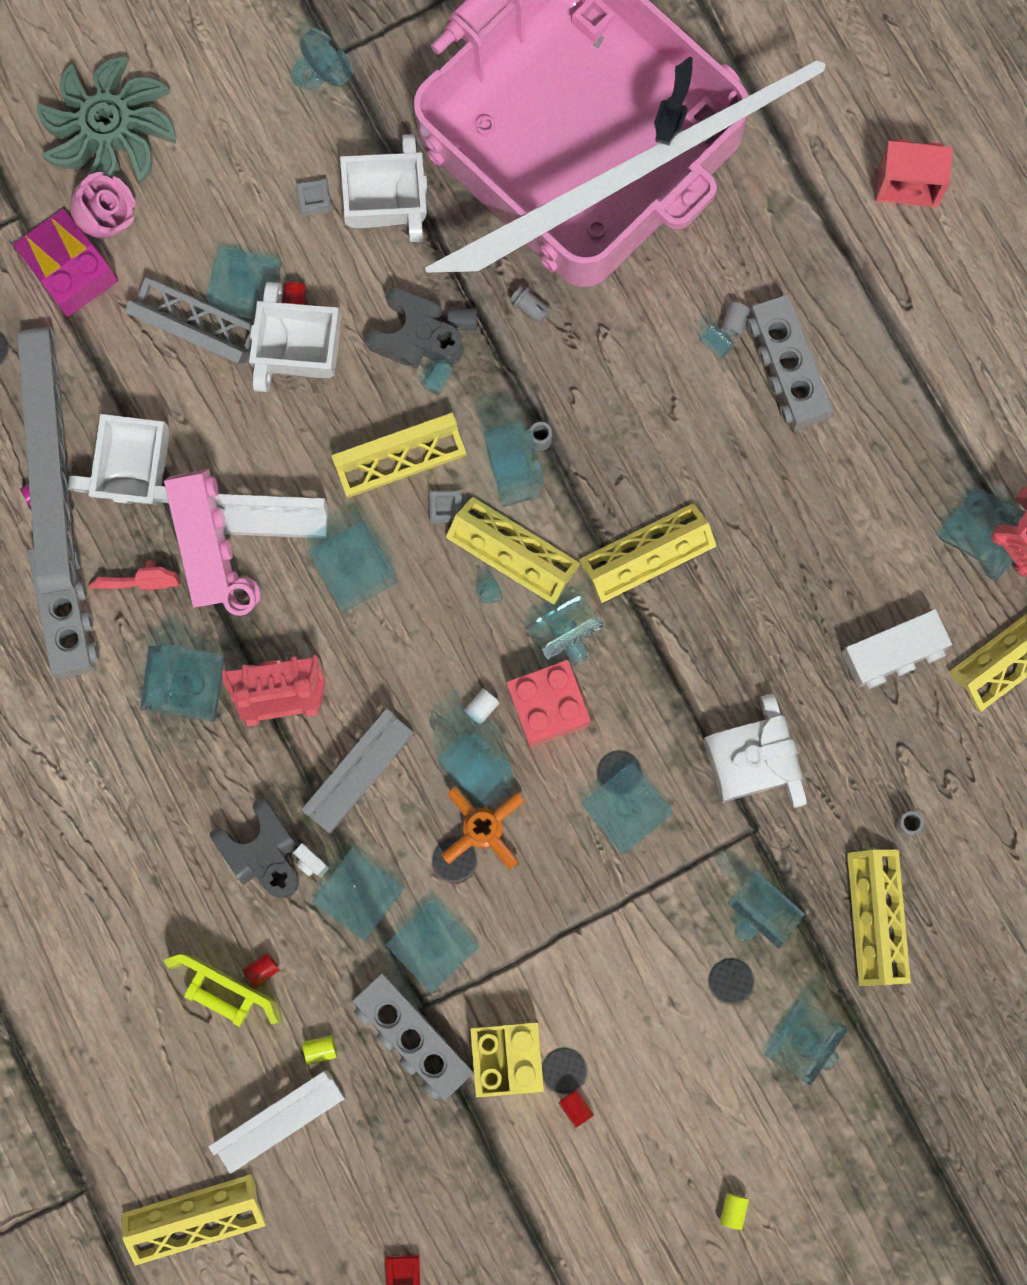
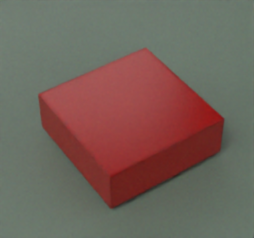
(403, 1270)

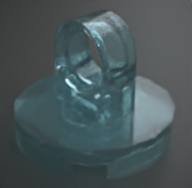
(323, 60)

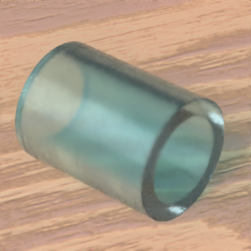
(717, 341)
(437, 376)

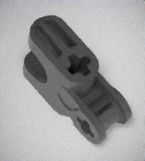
(419, 335)
(264, 855)

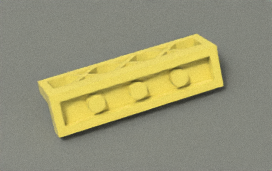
(394, 444)
(509, 552)
(651, 556)
(991, 663)
(873, 917)
(188, 1215)

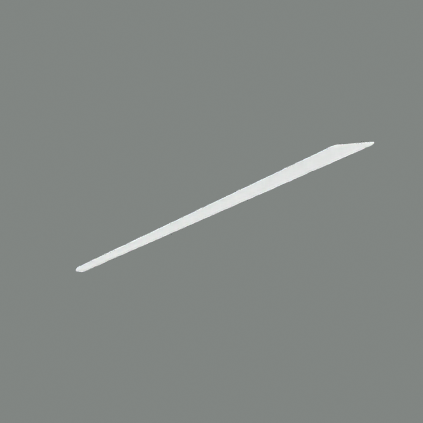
(544, 218)

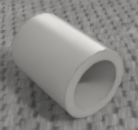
(735, 319)
(541, 427)
(919, 823)

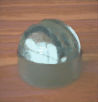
(489, 591)

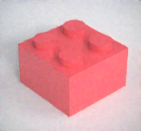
(914, 173)
(548, 703)

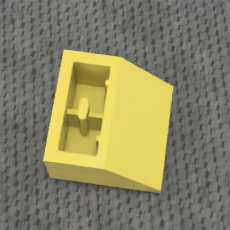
(507, 1059)

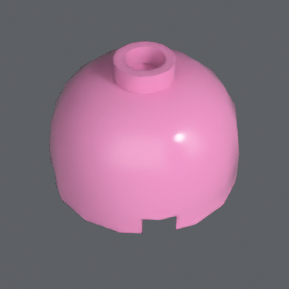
(102, 205)

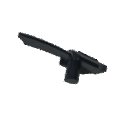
(671, 111)

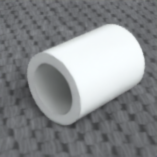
(481, 706)

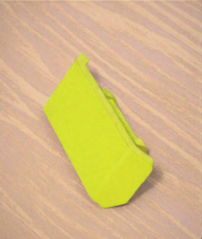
(212, 1002)

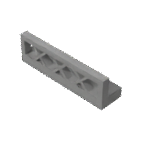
(182, 328)
(358, 771)

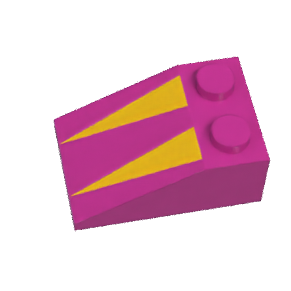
(65, 262)

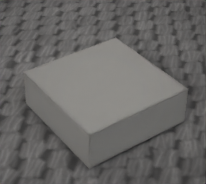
(314, 197)
(444, 506)

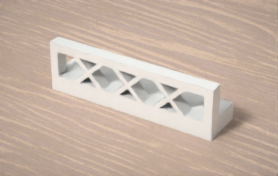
(274, 516)
(278, 1121)

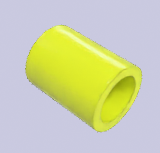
(319, 1049)
(734, 1211)

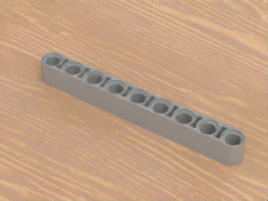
(46, 460)

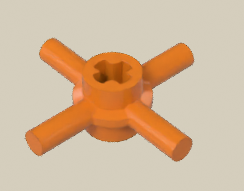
(493, 838)

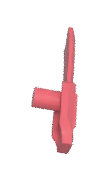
(146, 578)

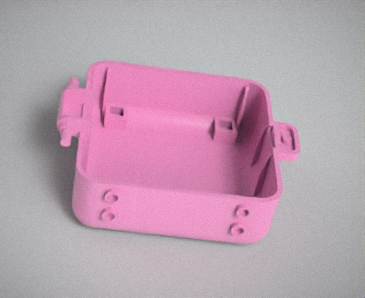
(544, 111)

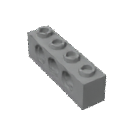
(781, 316)
(82, 657)
(368, 1009)

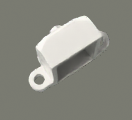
(385, 189)
(292, 339)
(127, 462)
(756, 757)

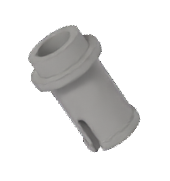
(530, 304)

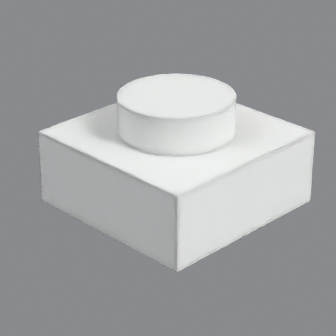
(309, 862)

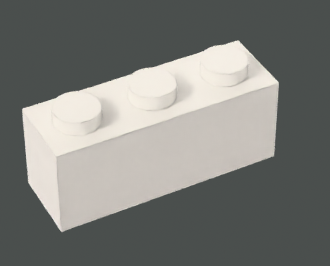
(897, 650)

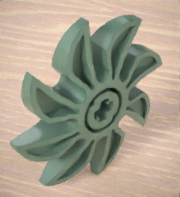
(121, 111)

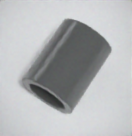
(463, 318)

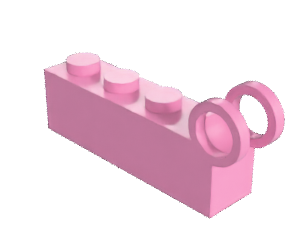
(203, 543)

